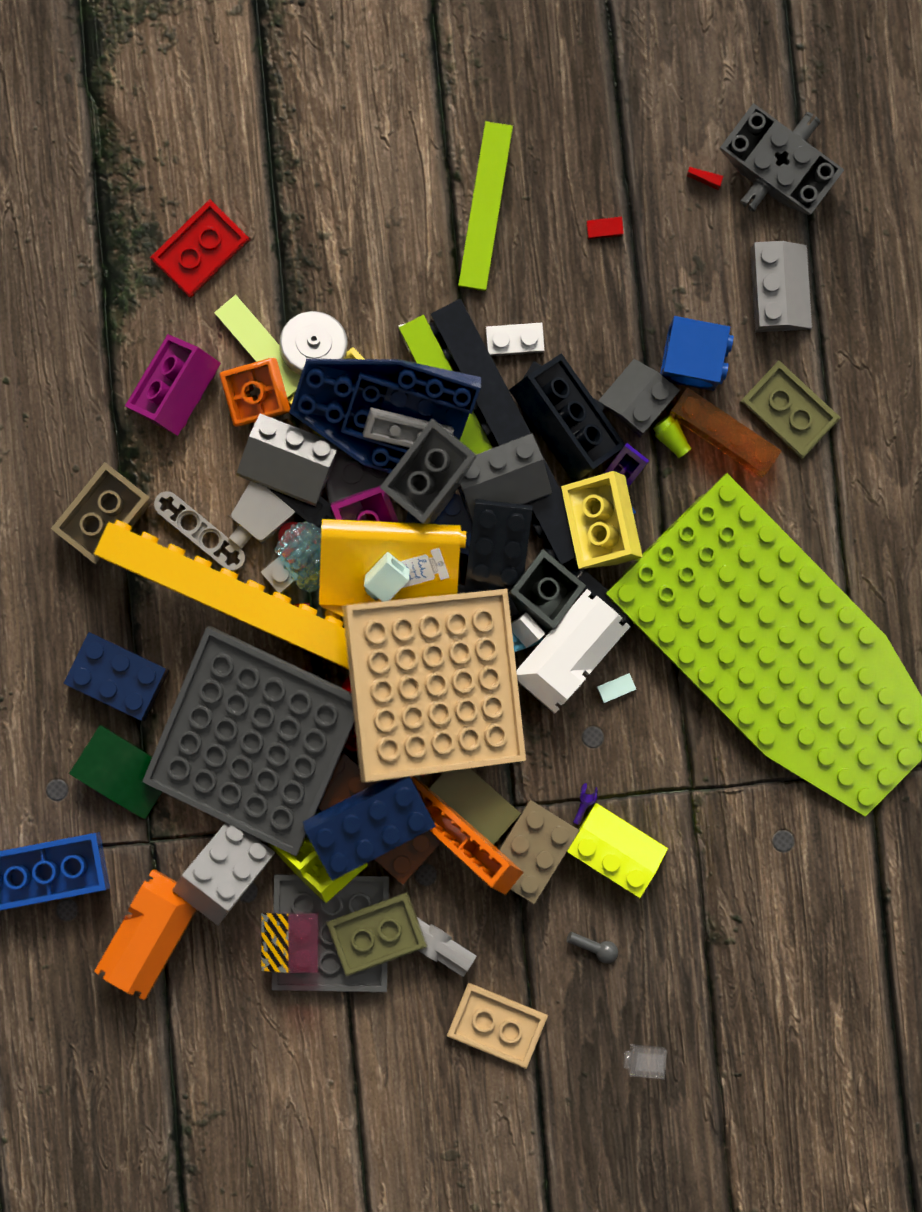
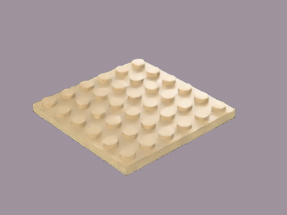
(433, 684)

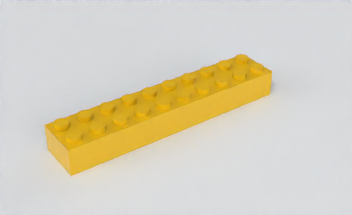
(224, 592)

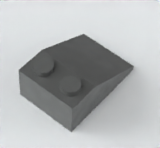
(429, 473)

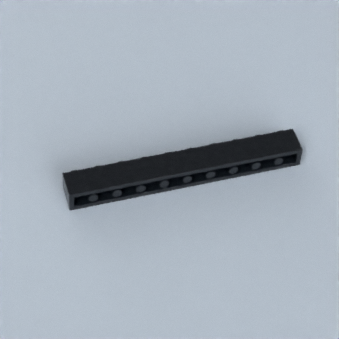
(501, 417)

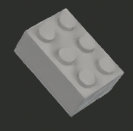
(223, 872)

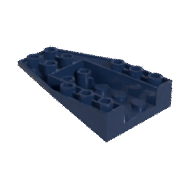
(338, 395)

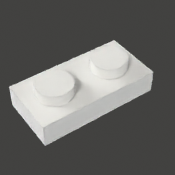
(515, 339)

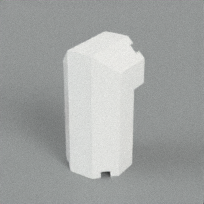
(569, 650)

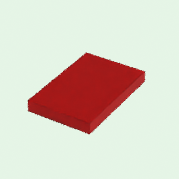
(200, 248)

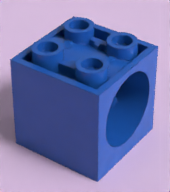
(696, 353)

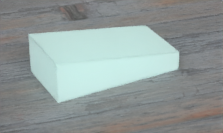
(616, 688)

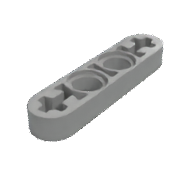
(201, 529)

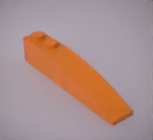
(469, 843)

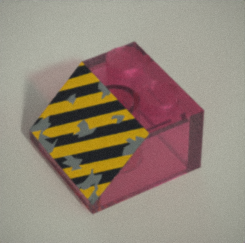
(290, 942)

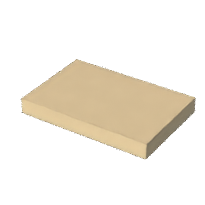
(497, 1025)

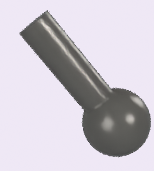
(605, 951)

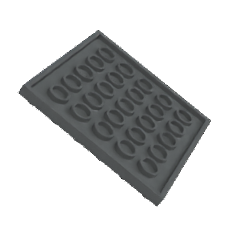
(252, 740)

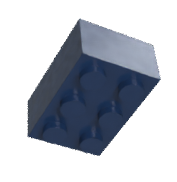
(116, 676)

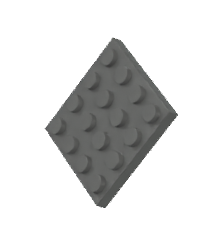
(295, 896)

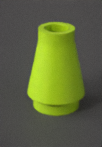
(672, 436)

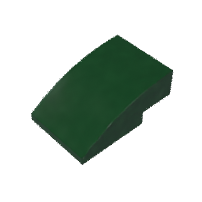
(117, 771)

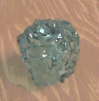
(301, 553)

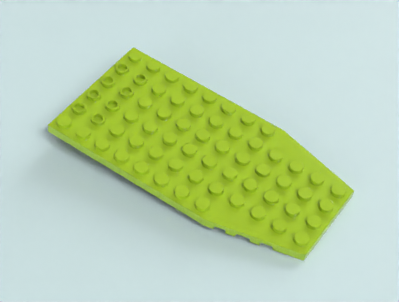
(777, 647)

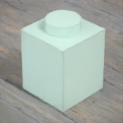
(386, 578)

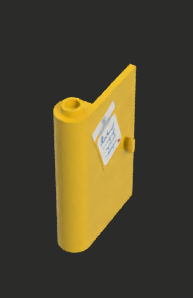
(355, 546)

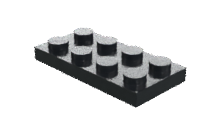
(498, 547)

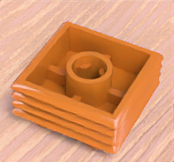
(240, 381)

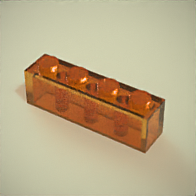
(725, 433)

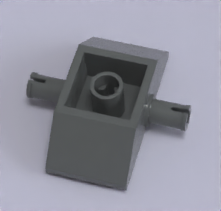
(754, 152)

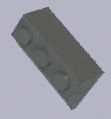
(287, 459)
(507, 475)

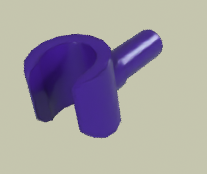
(586, 800)

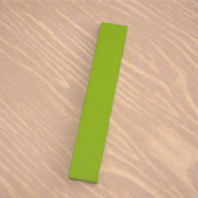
(485, 206)
(428, 352)

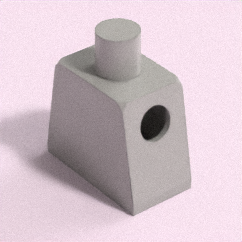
(259, 515)

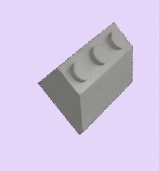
(780, 286)

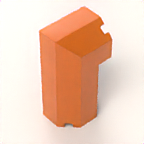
(146, 937)

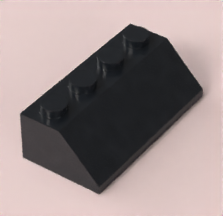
(561, 406)

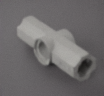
(445, 950)

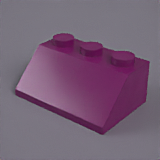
(173, 384)
(365, 506)

